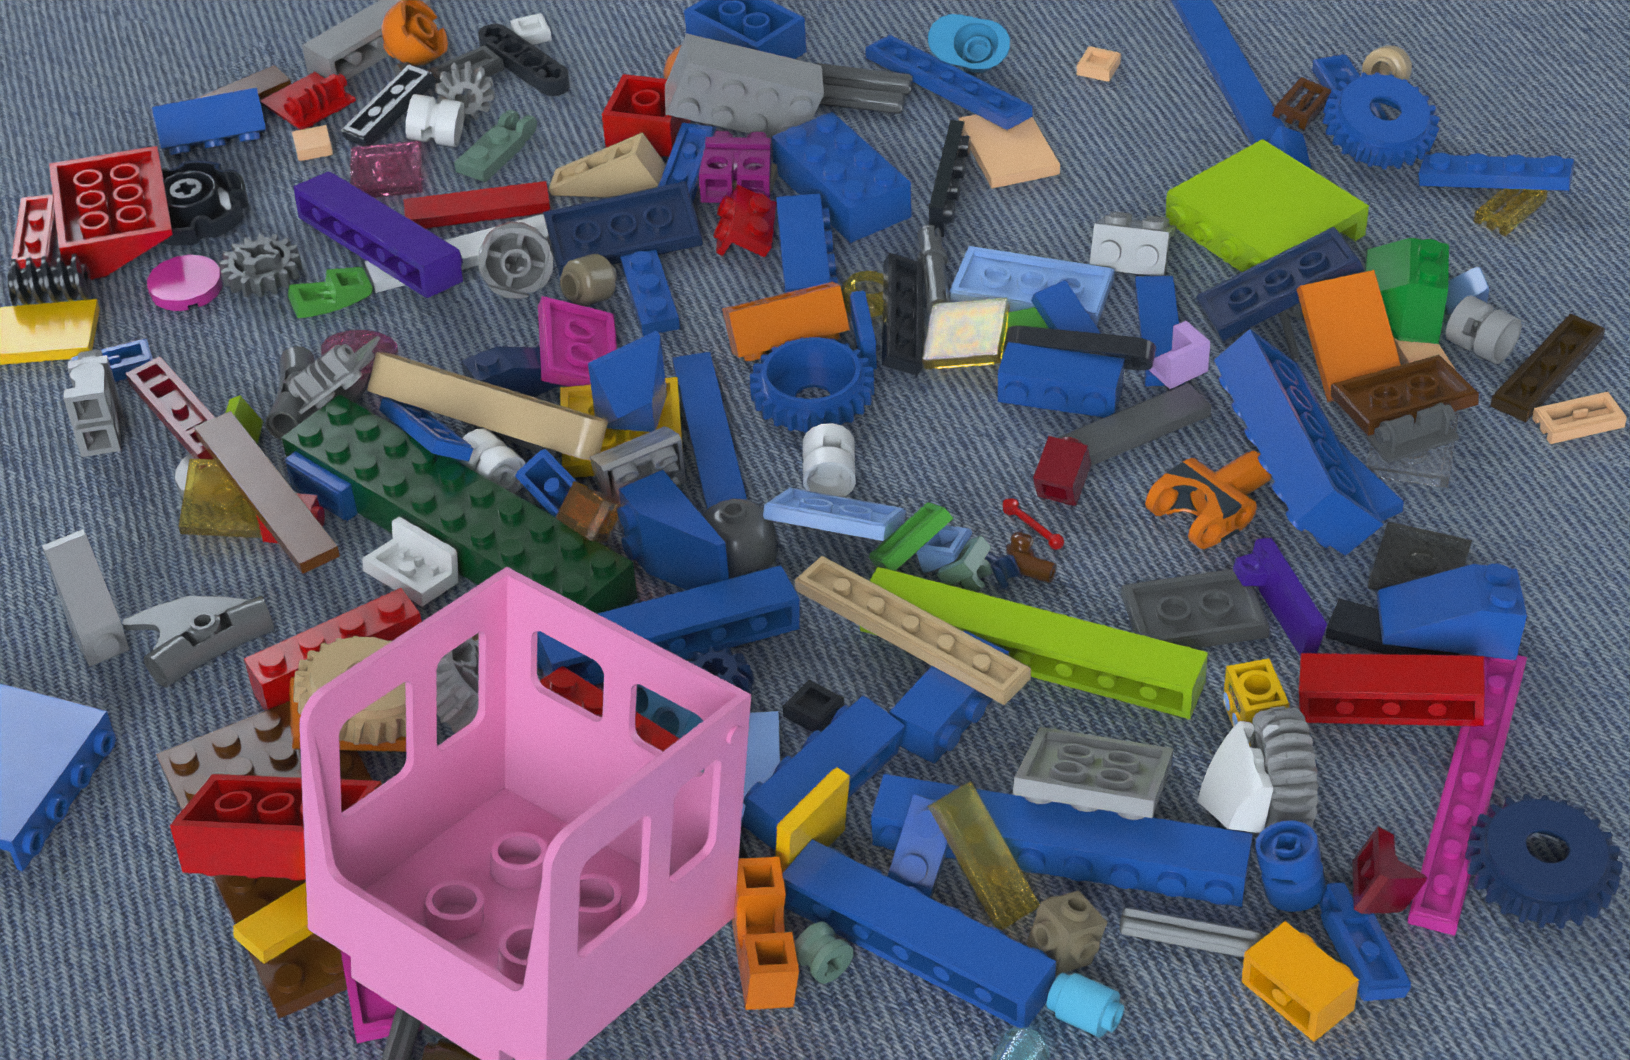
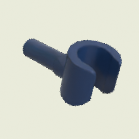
(1003, 568)

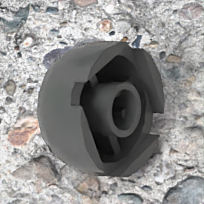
(747, 535)

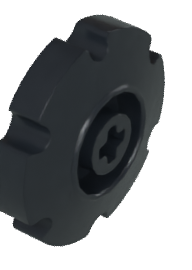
(202, 201)

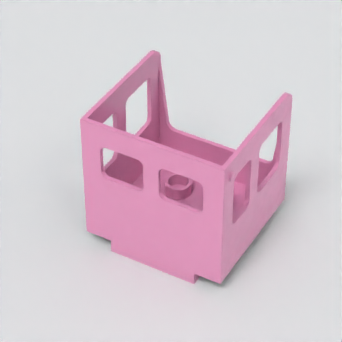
(540, 852)

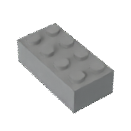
(741, 87)

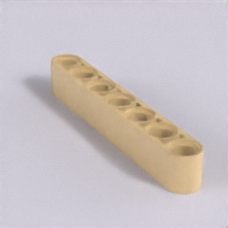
(487, 406)

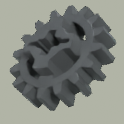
(260, 265)

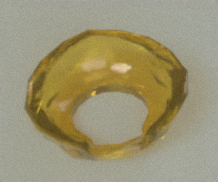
(874, 301)

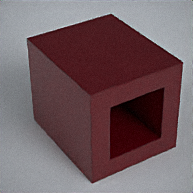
(1062, 470)

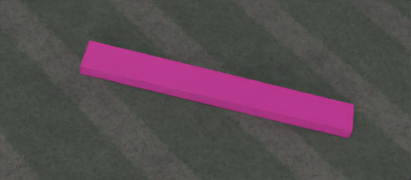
(1464, 798)

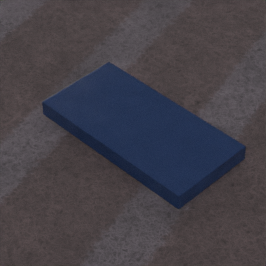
(624, 225)
(1273, 283)

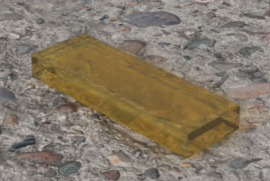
(984, 856)

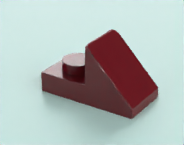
(1382, 880)

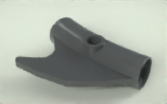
(285, 410)
(198, 631)

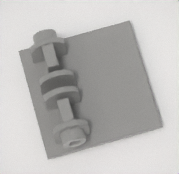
(334, 369)

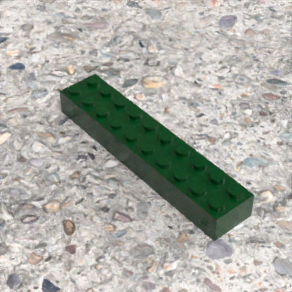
(458, 506)

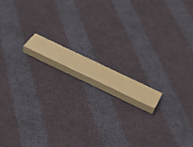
(913, 630)

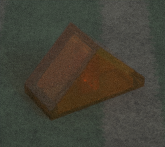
(589, 512)

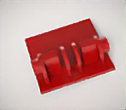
(310, 99)

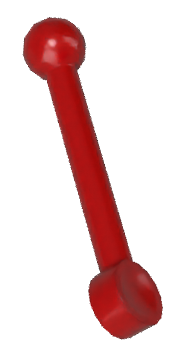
(1011, 507)

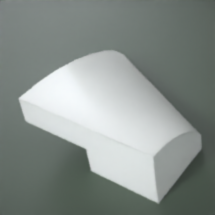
(1236, 783)

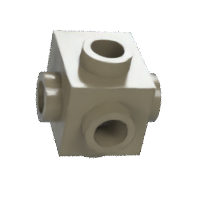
(1067, 931)

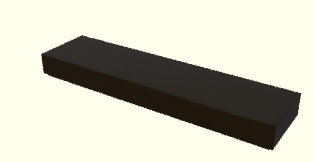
(1547, 367)

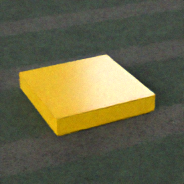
(816, 817)

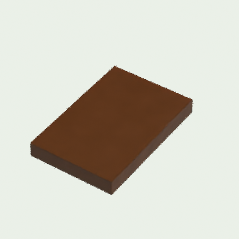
(1403, 392)

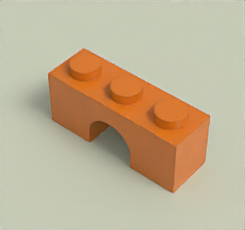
(763, 947)

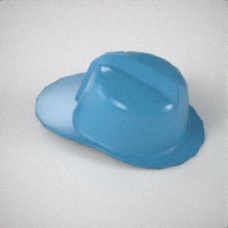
(969, 42)

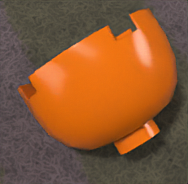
(412, 34)

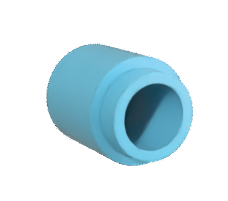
(1085, 1004)

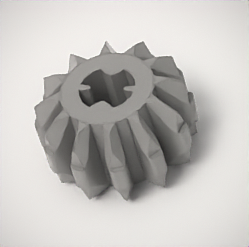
(478, 95)

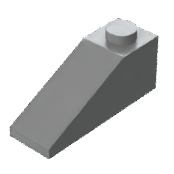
(85, 598)

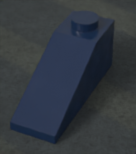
(509, 368)

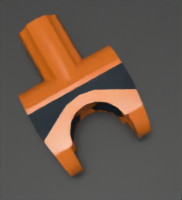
(1213, 496)

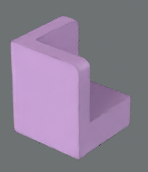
(1186, 359)

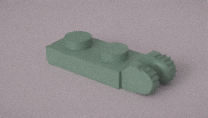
(496, 146)

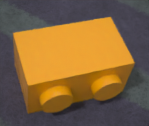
(1300, 980)

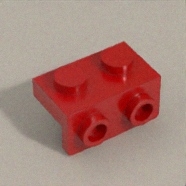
(745, 221)

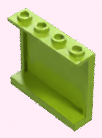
(1261, 206)

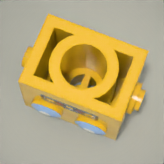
(1251, 689)

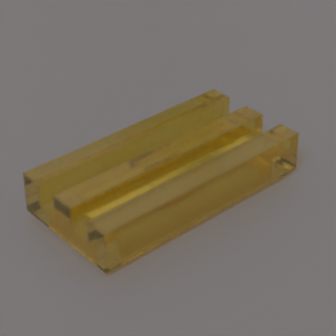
(1513, 213)

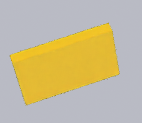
(47, 331)

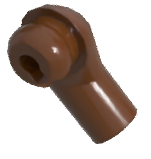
(1027, 562)

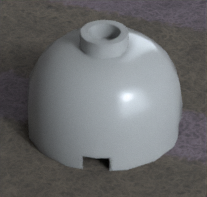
(515, 260)

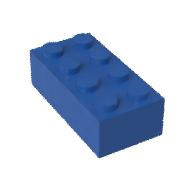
(848, 174)

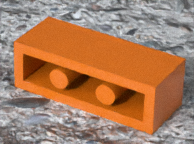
(785, 317)

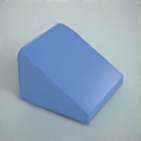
(1468, 283)
(943, 548)

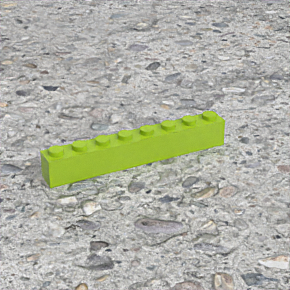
(1065, 647)

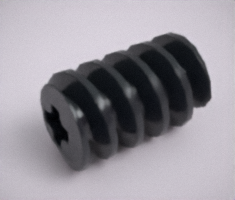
(48, 280)

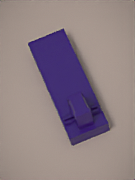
(1283, 594)

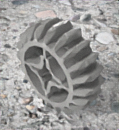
(458, 685)
(1289, 763)

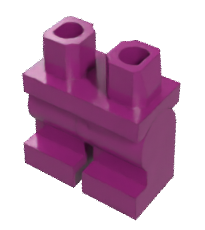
(732, 160)

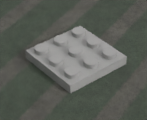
(1093, 773)

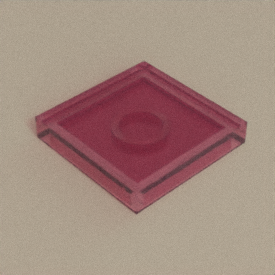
(388, 169)

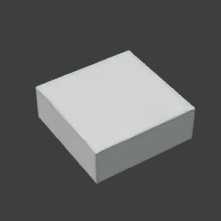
(532, 28)

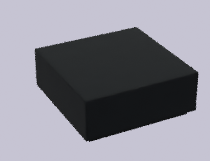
(813, 706)

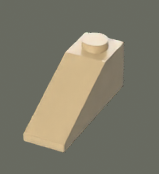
(611, 172)

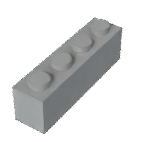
(350, 44)

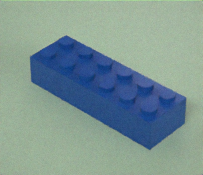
(1297, 444)

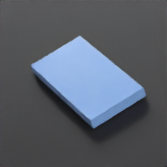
(1018, 276)

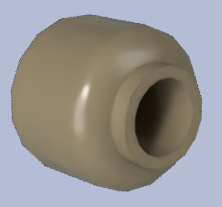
(588, 280)

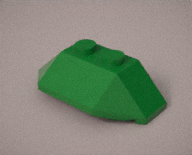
(1412, 286)

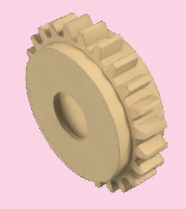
(375, 724)

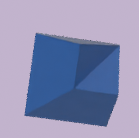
(630, 385)

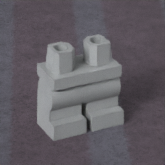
(94, 404)

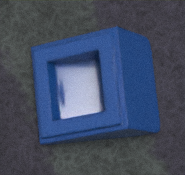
(1291, 143)

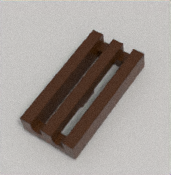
(1297, 113)

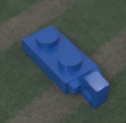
(1362, 946)

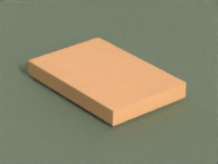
(1010, 154)

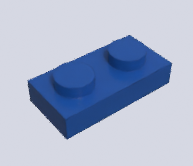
(919, 849)

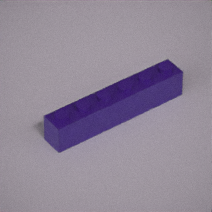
(379, 234)

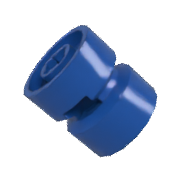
(1291, 866)

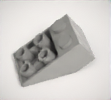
(639, 459)

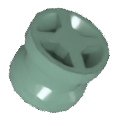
(823, 952)

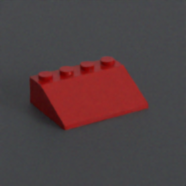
(110, 208)

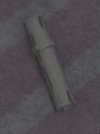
(934, 259)

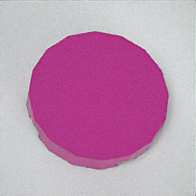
(184, 282)

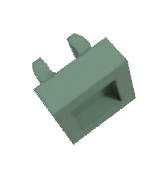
(968, 565)

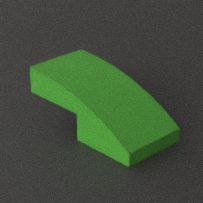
(338, 291)

